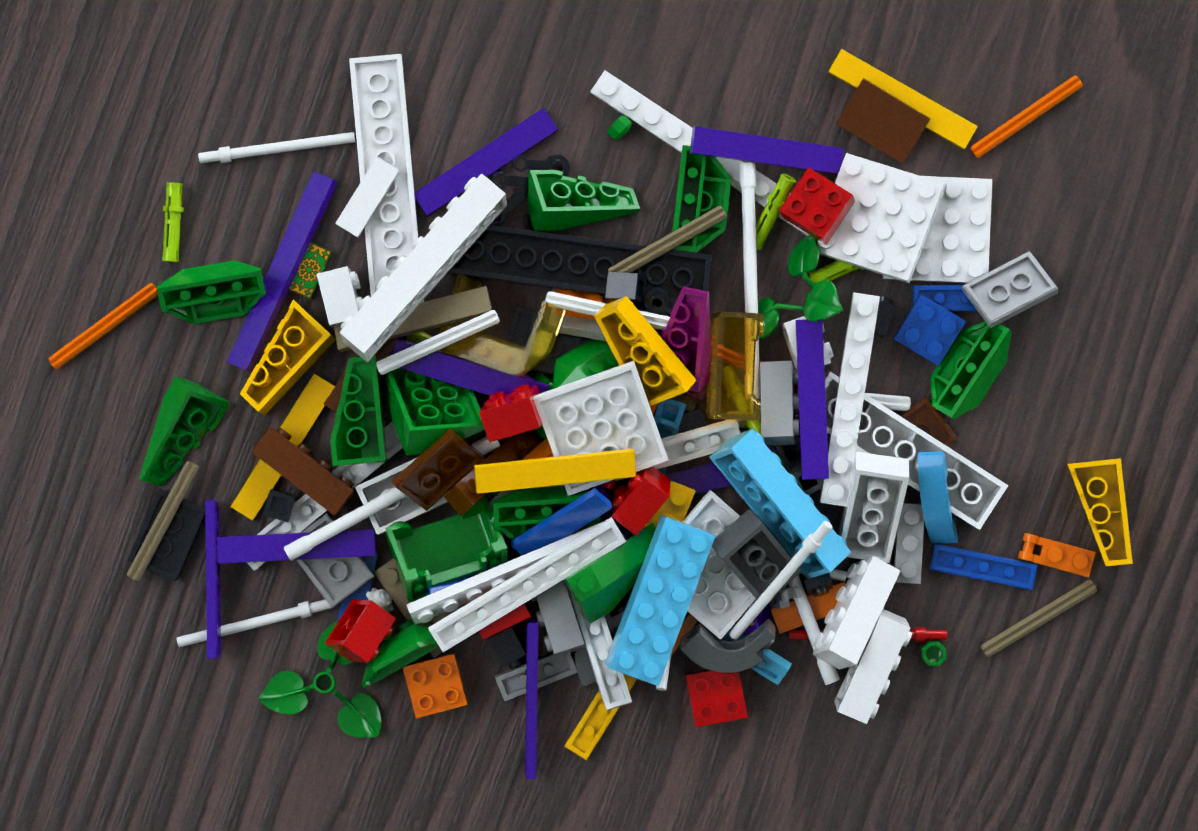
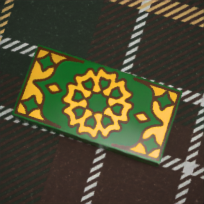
(306, 278)

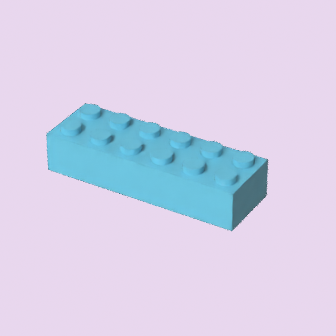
(778, 500)
(659, 600)

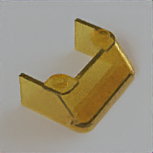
(500, 353)
(733, 366)

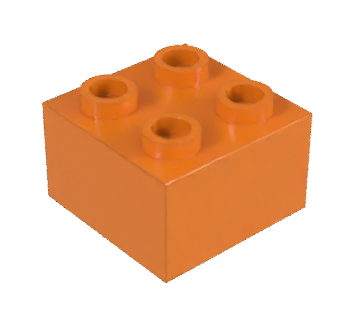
(435, 685)

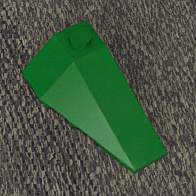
(569, 202)
(183, 420)
(359, 422)
(610, 577)

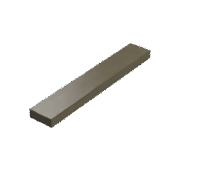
(437, 313)

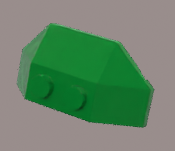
(700, 188)
(212, 292)
(583, 362)
(969, 368)
(528, 507)
(399, 650)

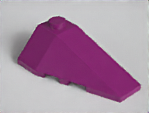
(690, 334)

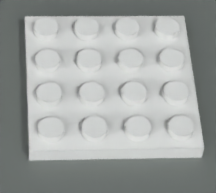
(887, 220)
(959, 233)
(601, 416)
(719, 593)

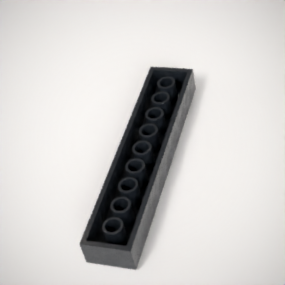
(573, 262)

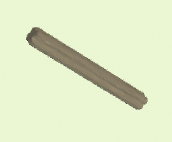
(670, 241)
(162, 521)
(1038, 618)

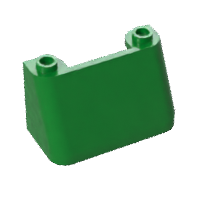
(446, 549)

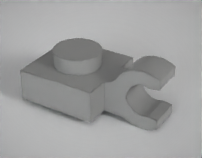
(782, 598)

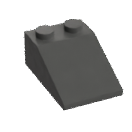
(752, 553)

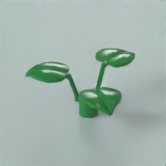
(820, 302)
(287, 695)

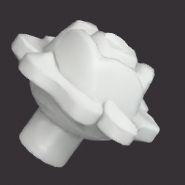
(381, 598)

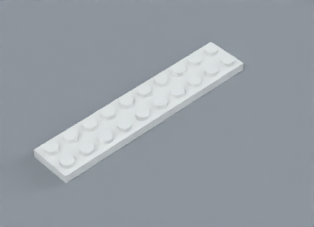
(384, 133)

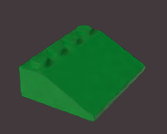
(428, 408)

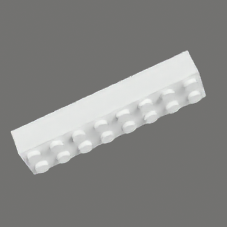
(423, 267)
(885, 433)

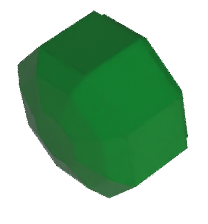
(619, 128)
(933, 653)

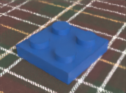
(929, 329)

